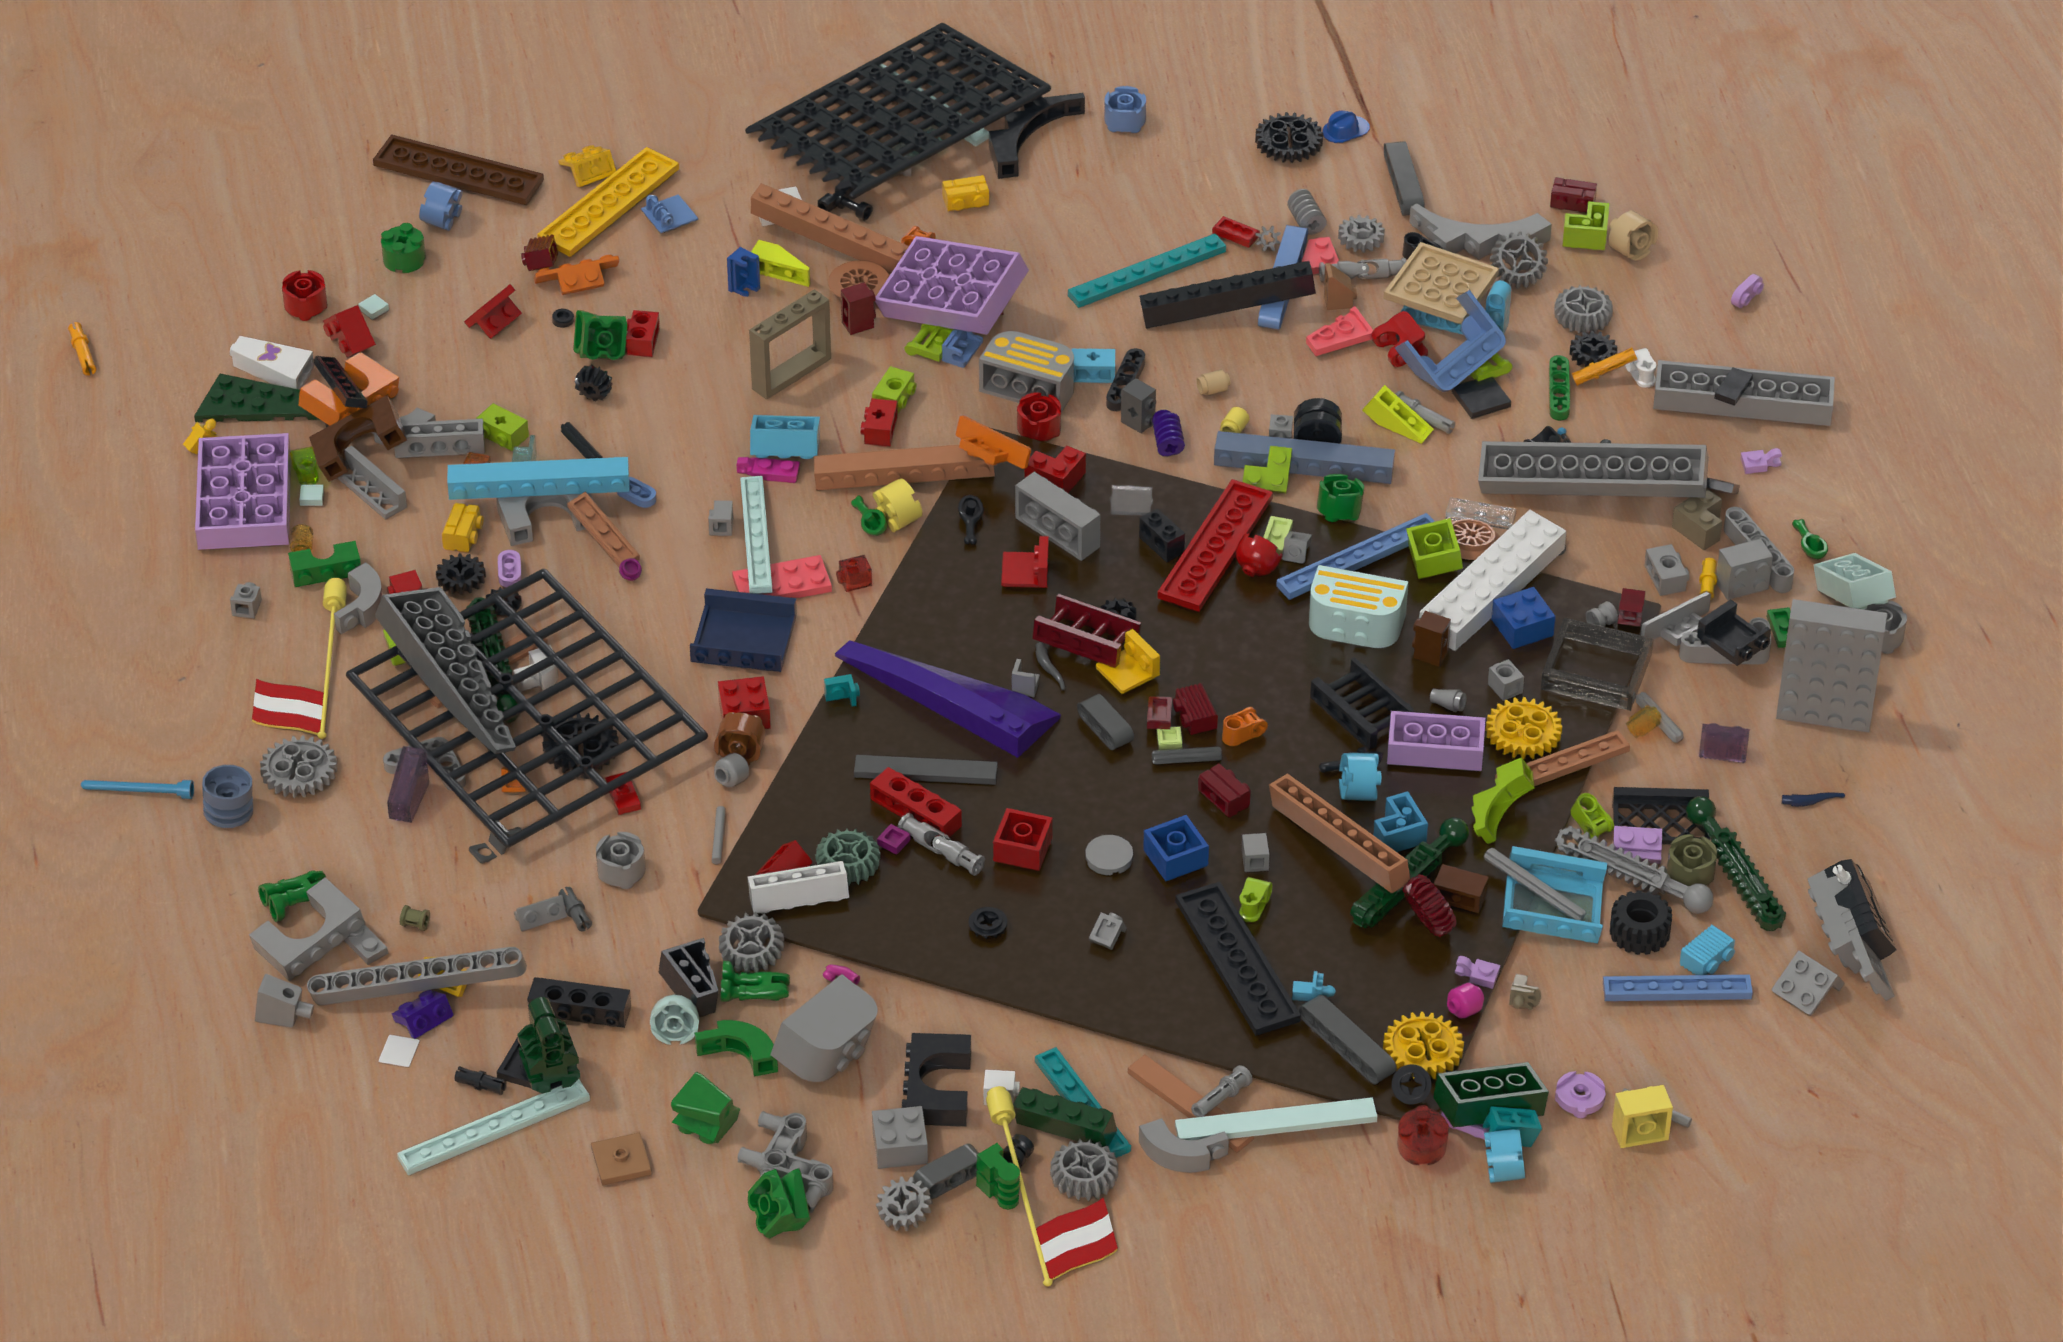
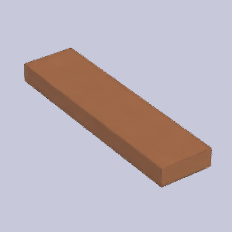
(602, 529)

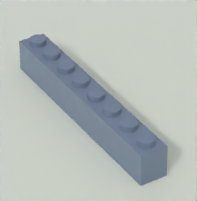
(1307, 457)

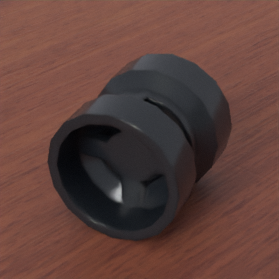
(1023, 1148)

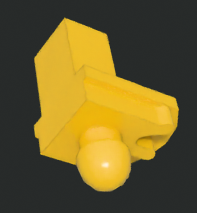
(200, 431)

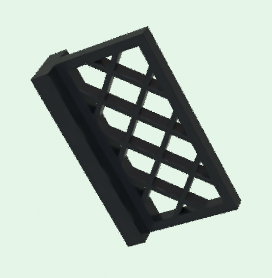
(1660, 801)

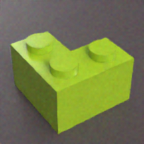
(1587, 230)

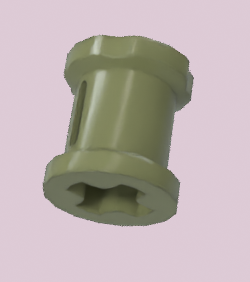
(414, 918)

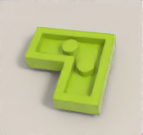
(1275, 475)

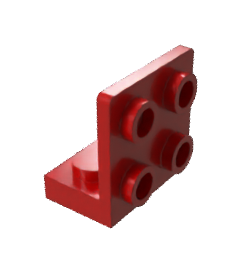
(1026, 568)

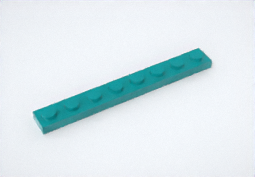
(1146, 270)

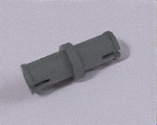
(575, 909)

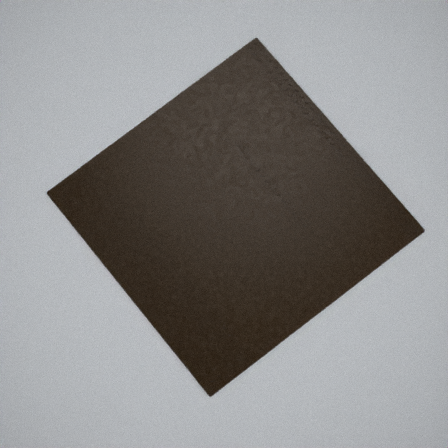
(1247, 652)

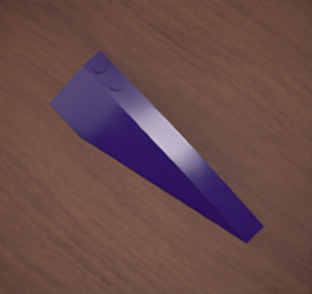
(984, 709)

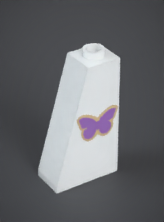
(273, 362)

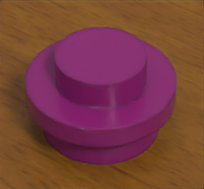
(630, 569)

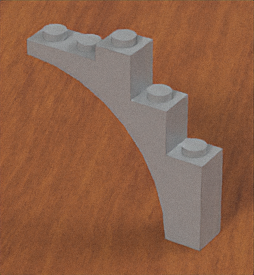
(1475, 238)

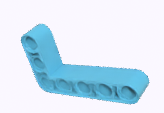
(1497, 307)

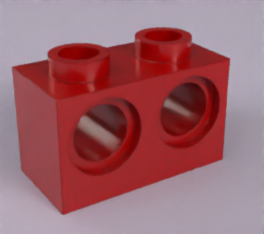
(642, 333)

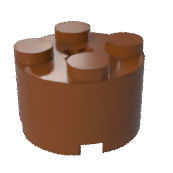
(740, 735)

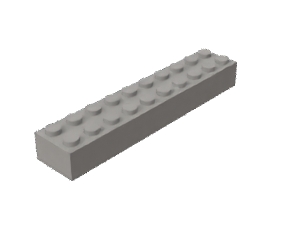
(1593, 469)

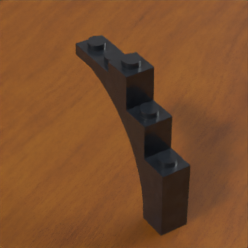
(1019, 125)

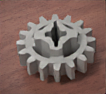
(1361, 233)
(913, 1207)

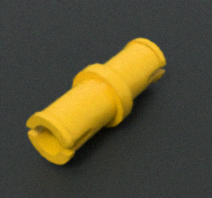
(1708, 577)

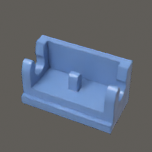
(960, 347)

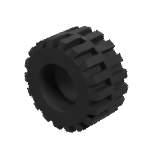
(1640, 922)

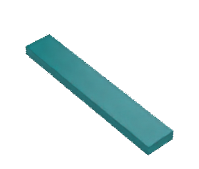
(1072, 1088)

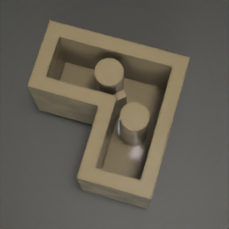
(1699, 519)

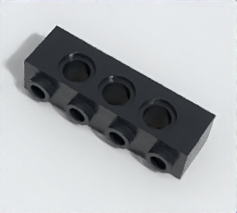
(584, 1001)

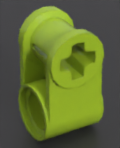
(1592, 819)
(1254, 898)

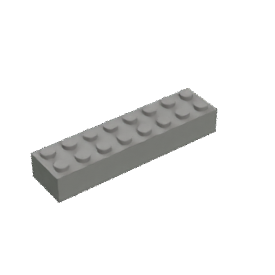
(1768, 396)

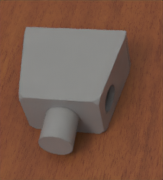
(280, 1003)

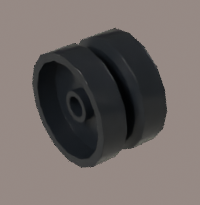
(1318, 421)

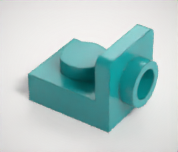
(841, 687)

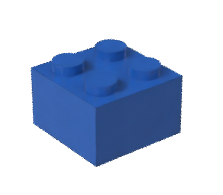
(1523, 617)
(1176, 848)

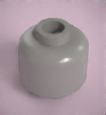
(731, 770)

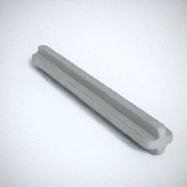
(1534, 884)

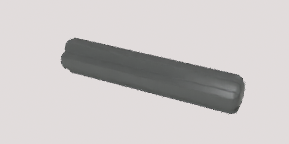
(1186, 755)

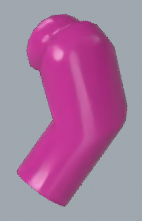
(835, 970)

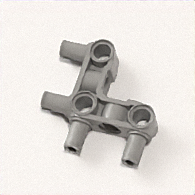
(782, 1152)

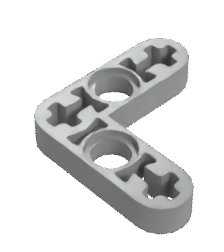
(429, 744)

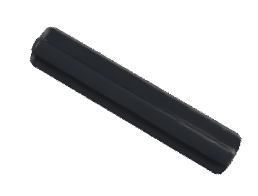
(579, 441)

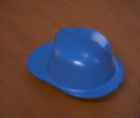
(1344, 126)

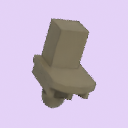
(1523, 994)

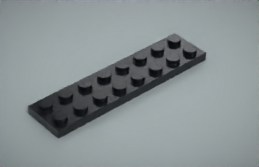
(1238, 958)

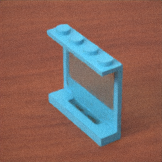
(1570, 876)

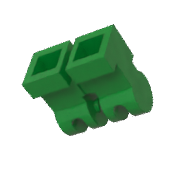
(998, 1177)

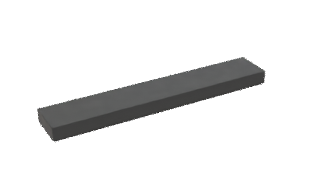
(928, 769)

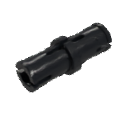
(480, 1080)

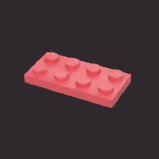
(792, 578)

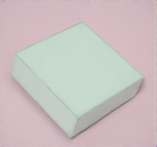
(373, 306)
(311, 495)

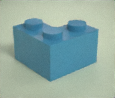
(1402, 825)

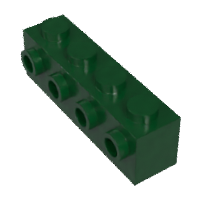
(1064, 1117)

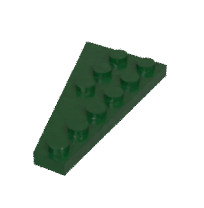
(249, 401)

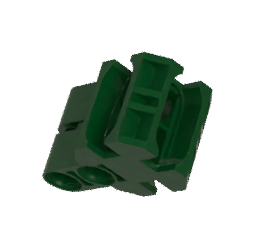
(547, 1048)

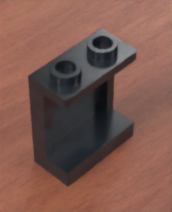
(1732, 634)

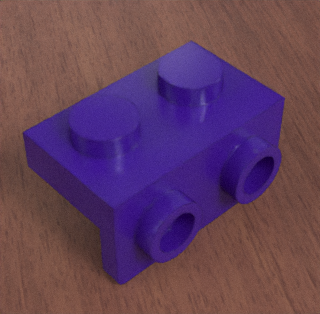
(423, 1013)

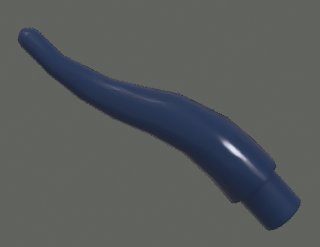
(1800, 800)

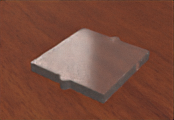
(1131, 500)

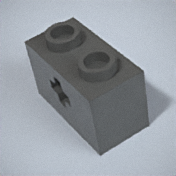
(1138, 405)

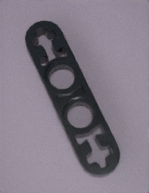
(1123, 379)

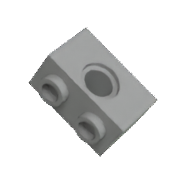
(1666, 569)

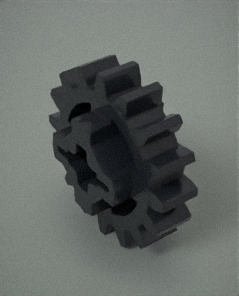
(1591, 348)
(460, 574)

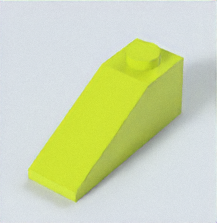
(780, 264)
(1394, 414)

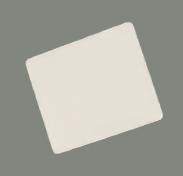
(399, 1050)

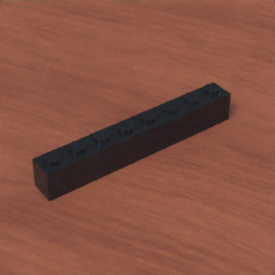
(1227, 294)

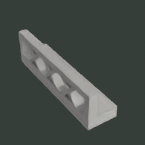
(376, 483)

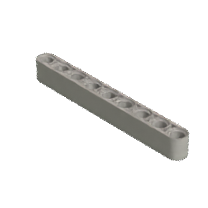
(407, 970)

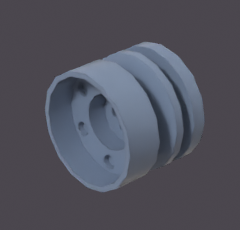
(227, 796)

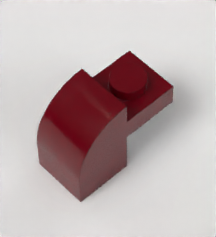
(1631, 607)

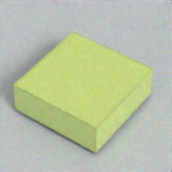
(1169, 738)

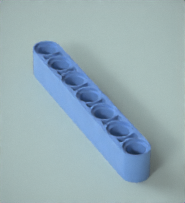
(1289, 253)

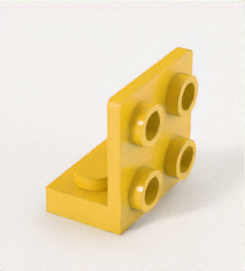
(590, 164)
(1136, 665)

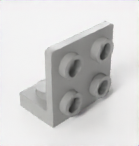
(1806, 983)

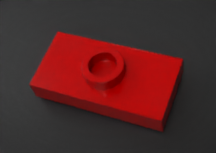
(1235, 231)
(624, 797)

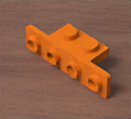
(579, 276)
(990, 445)

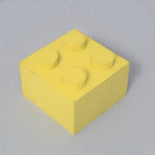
(1642, 1116)

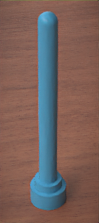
(184, 789)

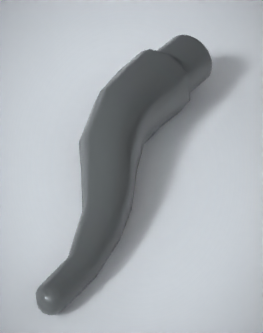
(1043, 660)

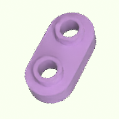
(1747, 290)
(509, 567)

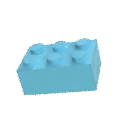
(784, 436)

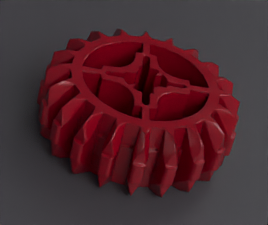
(1429, 905)

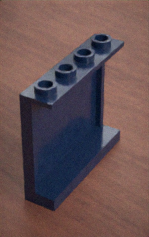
(744, 630)

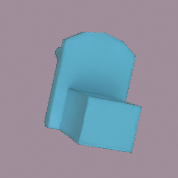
(1308, 990)

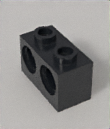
(1161, 535)

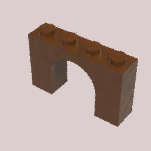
(332, 441)

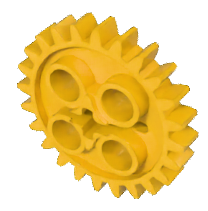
(1523, 728)
(1438, 1038)

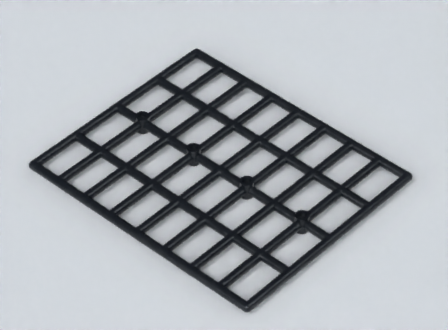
(545, 722)

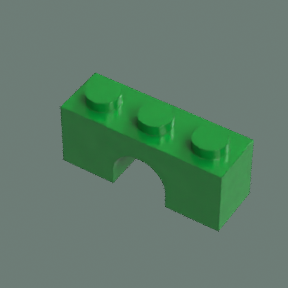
(311, 570)

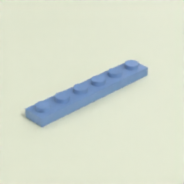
(1677, 987)

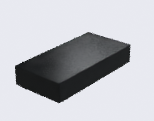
(1733, 386)

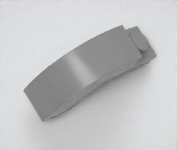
(367, 586)
(1179, 1153)

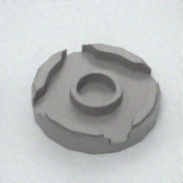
(1109, 854)

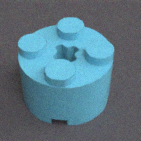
(1359, 776)
(1504, 1155)

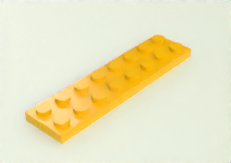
(610, 200)

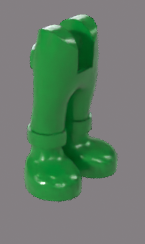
(288, 892)
(753, 985)

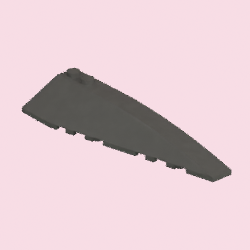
(440, 651)

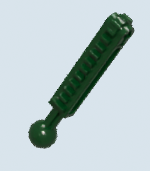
(491, 647)
(1421, 861)
(1737, 865)

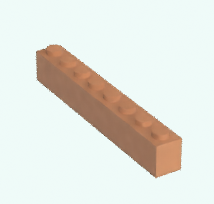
(826, 228)
(886, 466)
(1339, 833)

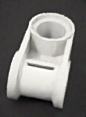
(1643, 368)

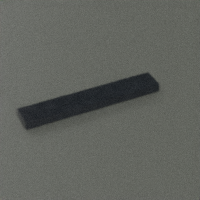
(340, 382)

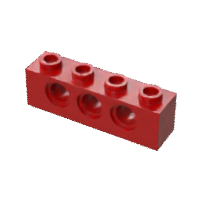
(904, 796)

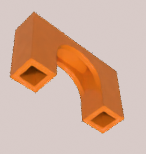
(366, 374)

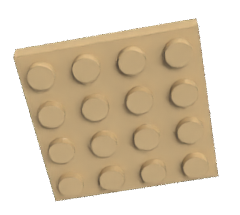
(1435, 279)

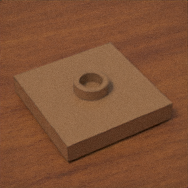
(621, 1158)

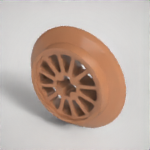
(856, 273)
(1473, 537)

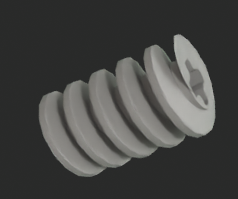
(1306, 211)

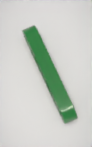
(1559, 387)

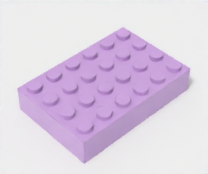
(951, 285)
(243, 491)

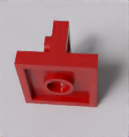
(495, 313)

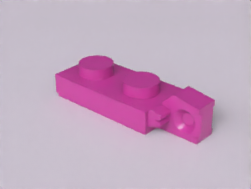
(769, 468)

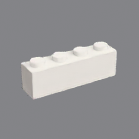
(798, 887)

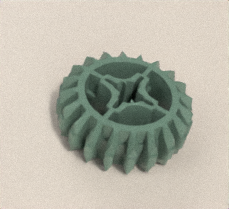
(850, 848)

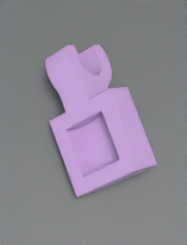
(1758, 461)
(1480, 973)

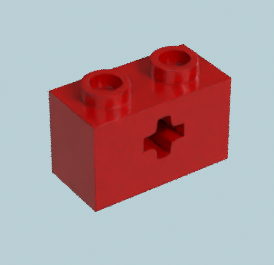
(880, 422)

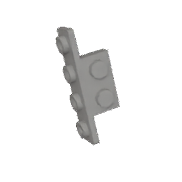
(1678, 620)

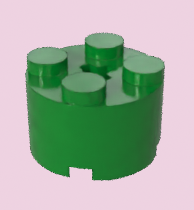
(403, 248)
(1340, 497)

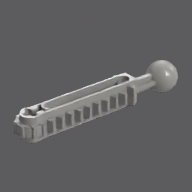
(1696, 898)

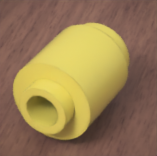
(1235, 420)

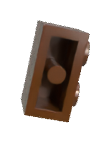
(1431, 638)
(1461, 886)

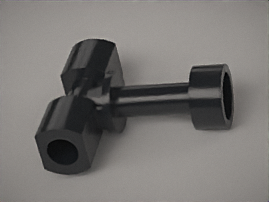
(840, 199)

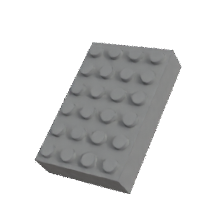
(1831, 665)

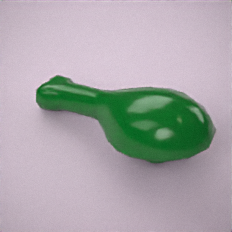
(872, 520)
(1811, 544)

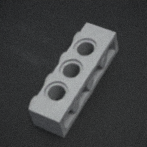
(442, 438)

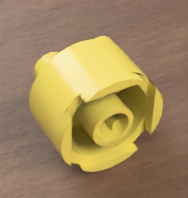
(898, 504)

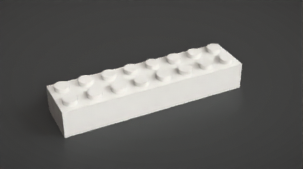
(1497, 573)

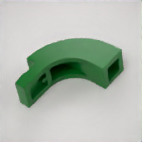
(742, 1039)

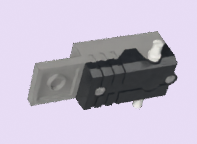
(1853, 922)

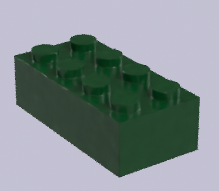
(1470, 1093)

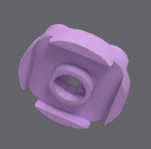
(1577, 1104)

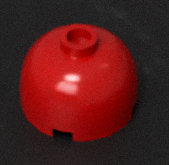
(1257, 555)

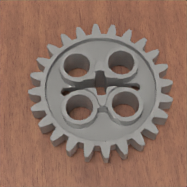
(298, 766)

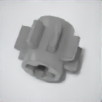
(1262, 241)

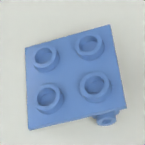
(668, 213)

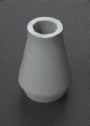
(1451, 699)

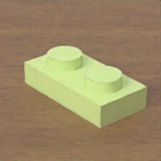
(1277, 531)

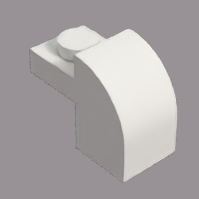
(544, 679)

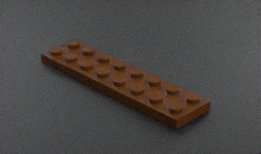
(458, 169)

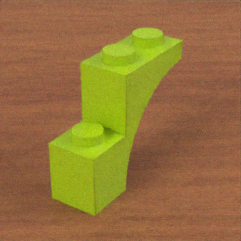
(1490, 805)

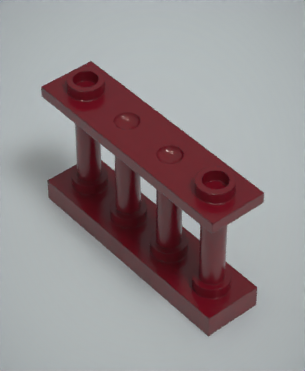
(1080, 642)

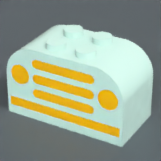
(1357, 607)

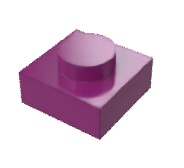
(893, 839)

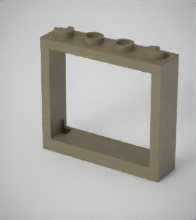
(771, 382)

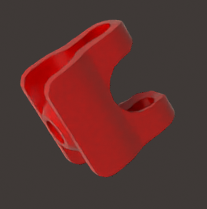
(1396, 331)

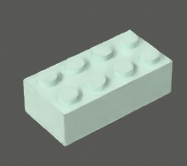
(1854, 581)

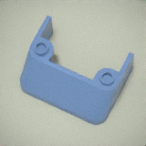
(1482, 342)

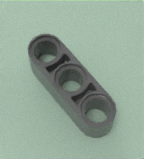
(1105, 721)
(948, 1170)

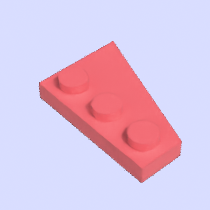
(1342, 333)

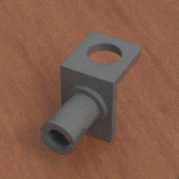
(494, 842)

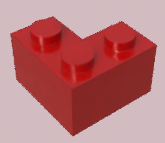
(350, 329)
(1061, 471)

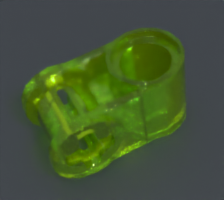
(304, 465)

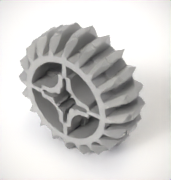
(1512, 276)
(1583, 309)
(751, 933)
(1084, 1169)

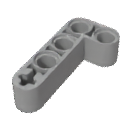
(1696, 651)

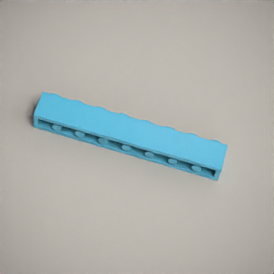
(538, 478)

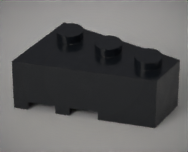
(690, 975)

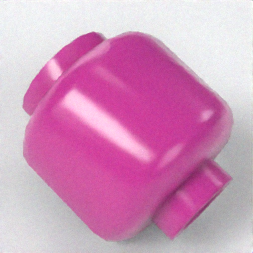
(1465, 1000)

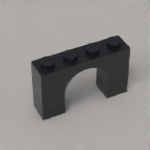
(930, 1053)

